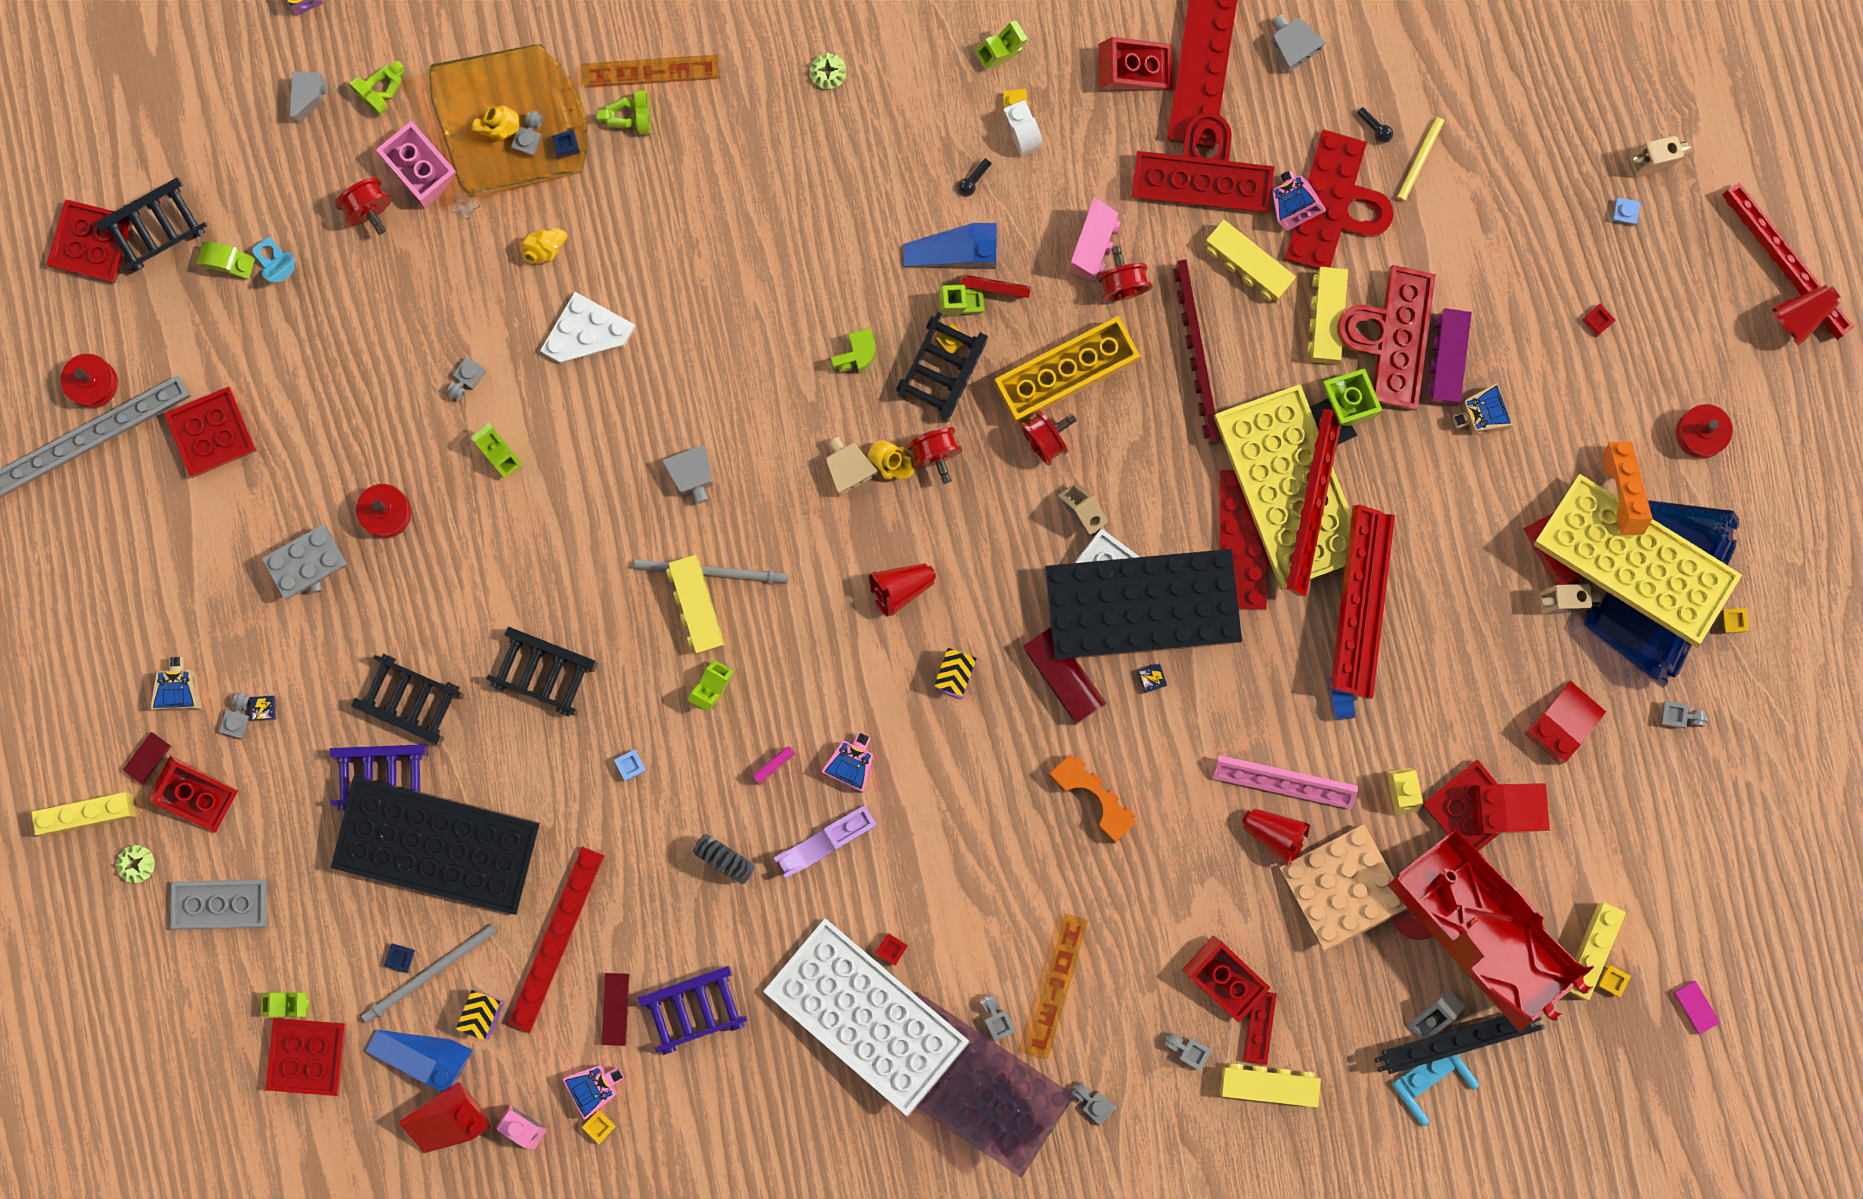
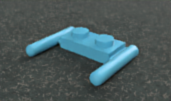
(1426, 1075)

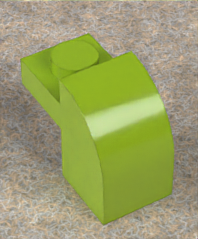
(1001, 47)
(225, 259)
(958, 300)
(863, 352)
(496, 450)
(711, 686)
(284, 1004)

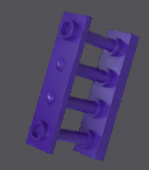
(367, 756)
(675, 994)

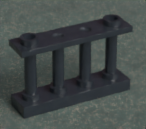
(132, 214)
(964, 364)
(538, 649)
(410, 722)

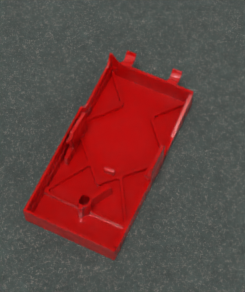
(1489, 930)

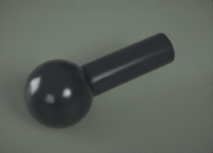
(1382, 132)
(967, 186)

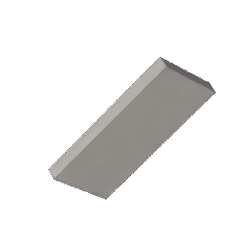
(218, 904)

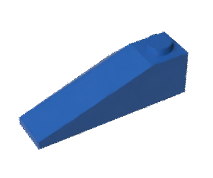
(962, 247)
(426, 1058)

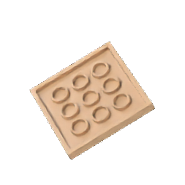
(1343, 888)

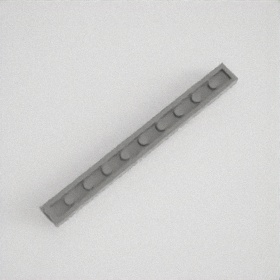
(92, 434)

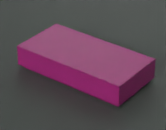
(774, 764)
(1696, 1007)

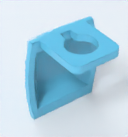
(278, 268)

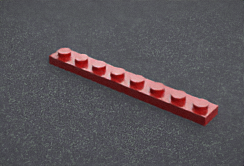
(1781, 253)
(1314, 503)
(556, 939)

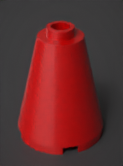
(1806, 312)
(900, 586)
(1277, 833)

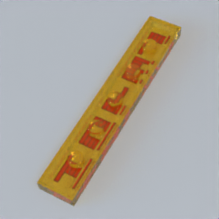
(650, 71)
(1056, 986)

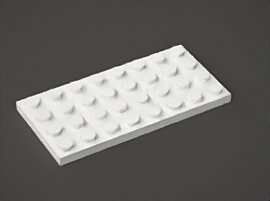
(866, 1017)

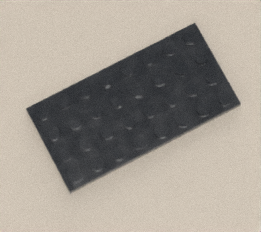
(1143, 604)
(435, 845)

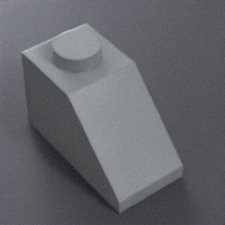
(306, 94)
(1436, 1015)

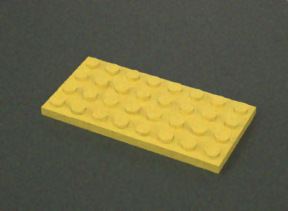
(1272, 457)
(1649, 571)

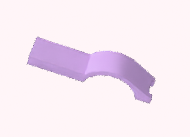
(825, 841)

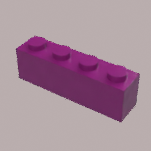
(1449, 357)

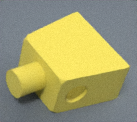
(1404, 790)

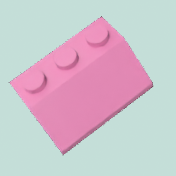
(417, 163)
(1094, 241)

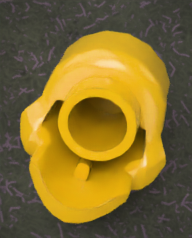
(498, 123)
(542, 245)
(890, 460)

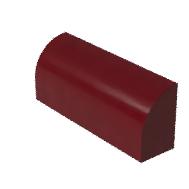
(1064, 678)

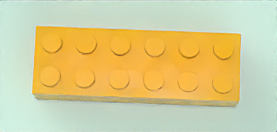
(1067, 370)

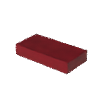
(147, 758)

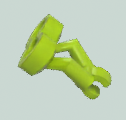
(375, 99)
(639, 104)

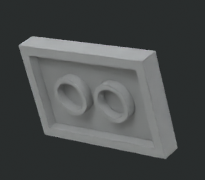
(304, 562)

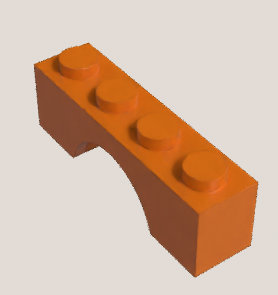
(1633, 507)
(1114, 819)

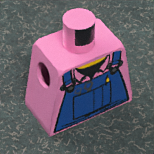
(1295, 201)
(851, 763)
(593, 1088)
(521, 1128)

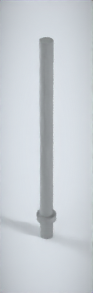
(719, 572)
(378, 1009)

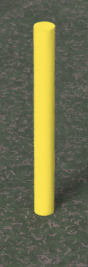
(1420, 159)

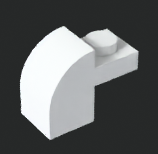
(1024, 128)

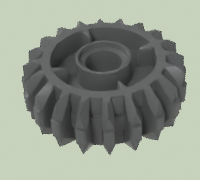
(724, 859)

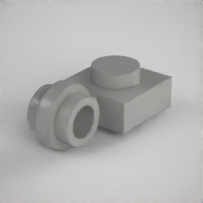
(528, 140)
(468, 374)
(1677, 714)
(235, 722)
(999, 1023)
(1193, 1053)
(1097, 1107)

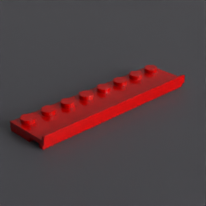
(1202, 66)
(1362, 602)

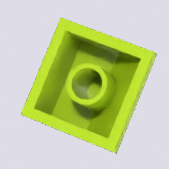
(1353, 398)

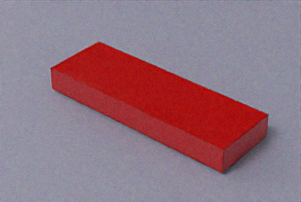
(996, 286)
(1260, 1030)

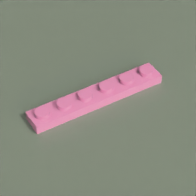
(1285, 782)

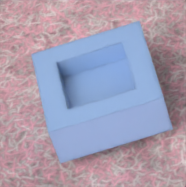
(1626, 211)
(630, 765)

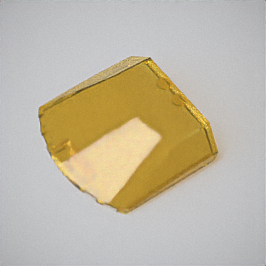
(524, 82)

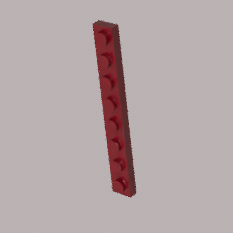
(1197, 361)

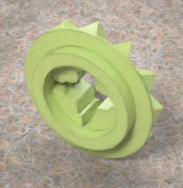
(836, 77)
(145, 866)

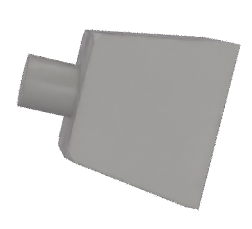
(1294, 42)
(691, 472)

